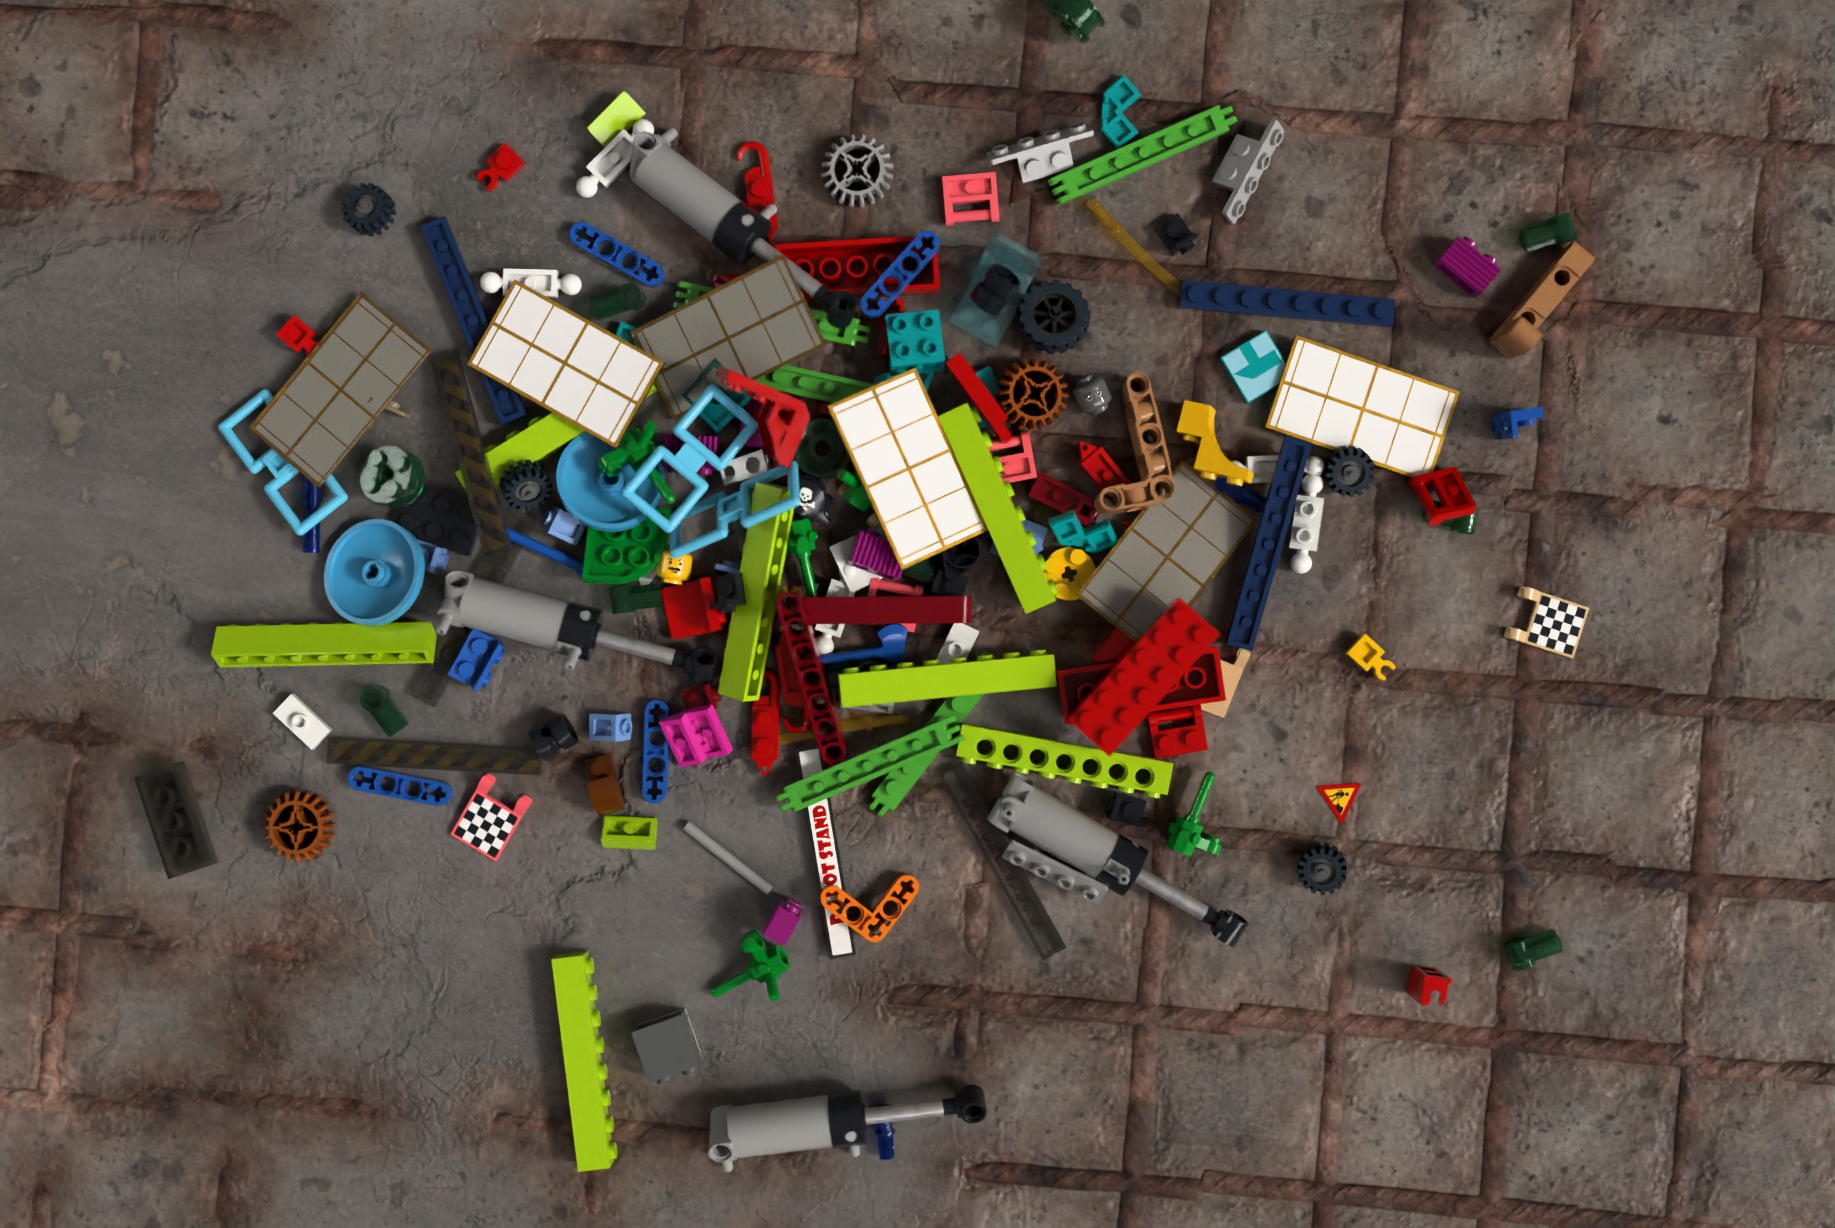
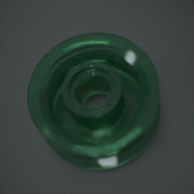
(1076, 17)
(821, 466)
(378, 473)

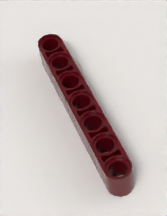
(887, 609)
(811, 662)

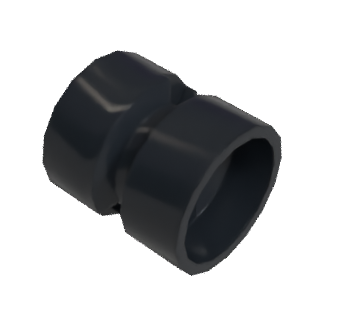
(995, 289)
(556, 735)

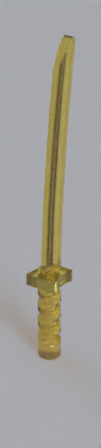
(1118, 232)
(851, 725)

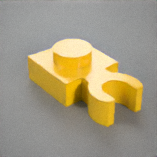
(1367, 655)

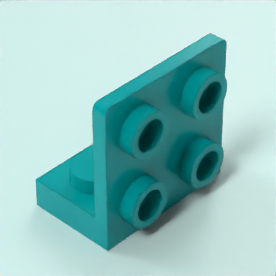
(915, 342)

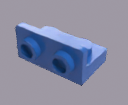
(1506, 424)
(476, 659)

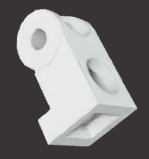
(746, 467)

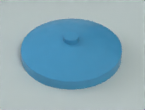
(594, 496)
(374, 572)

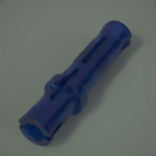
(312, 501)

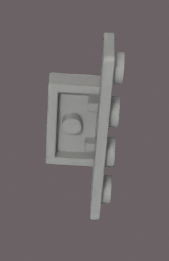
(1043, 154)
(1244, 166)
(1055, 870)

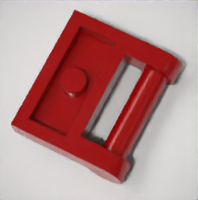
(1450, 491)
(1178, 739)

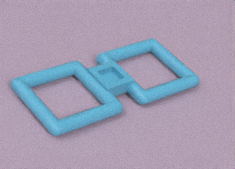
(690, 458)
(279, 467)
(737, 506)

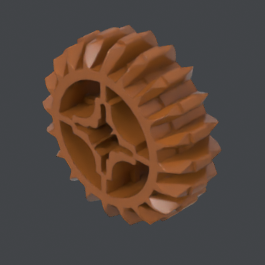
(1052, 382)
(299, 837)

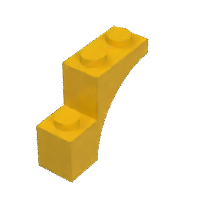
(1198, 424)

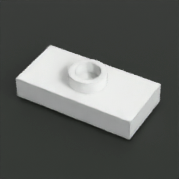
(957, 643)
(302, 721)

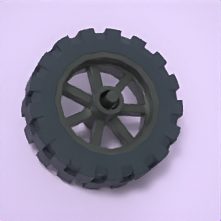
(1064, 295)

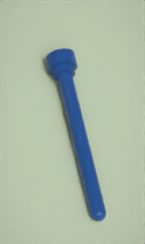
(546, 551)

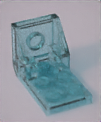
(1019, 261)

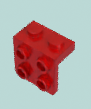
(689, 608)

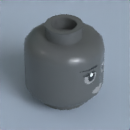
(1091, 394)

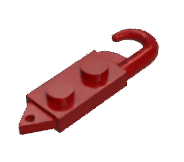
(759, 183)
(1102, 470)
(790, 684)
(766, 726)

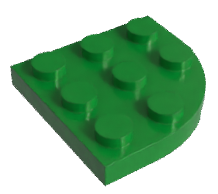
(624, 554)

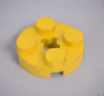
(1076, 560)

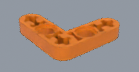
(866, 916)

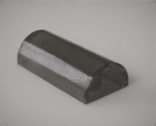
(176, 819)

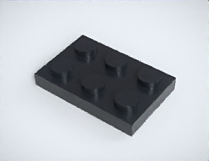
(441, 520)

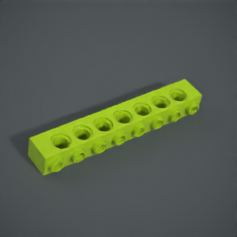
(1156, 784)

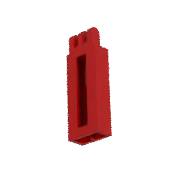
(979, 396)

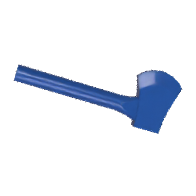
(892, 648)

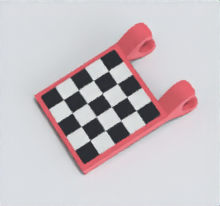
(487, 822)

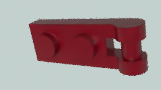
(1063, 498)

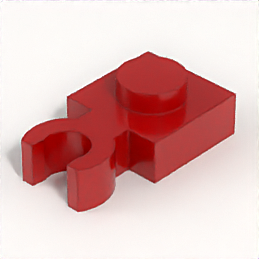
(503, 164)
(298, 335)

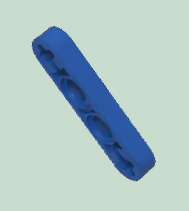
(616, 256)
(902, 276)
(650, 751)
(400, 785)

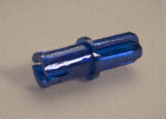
(1241, 494)
(885, 1139)

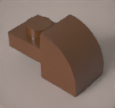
(603, 785)

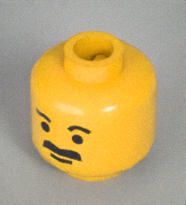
(672, 569)

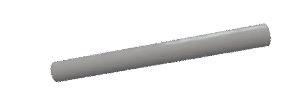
(727, 857)

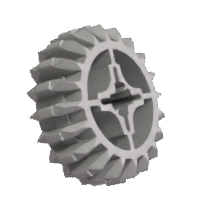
(864, 162)

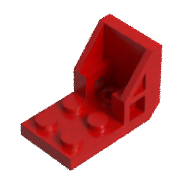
(780, 431)

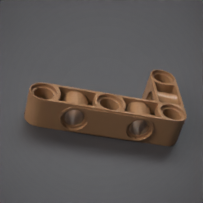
(1518, 335)
(1151, 459)

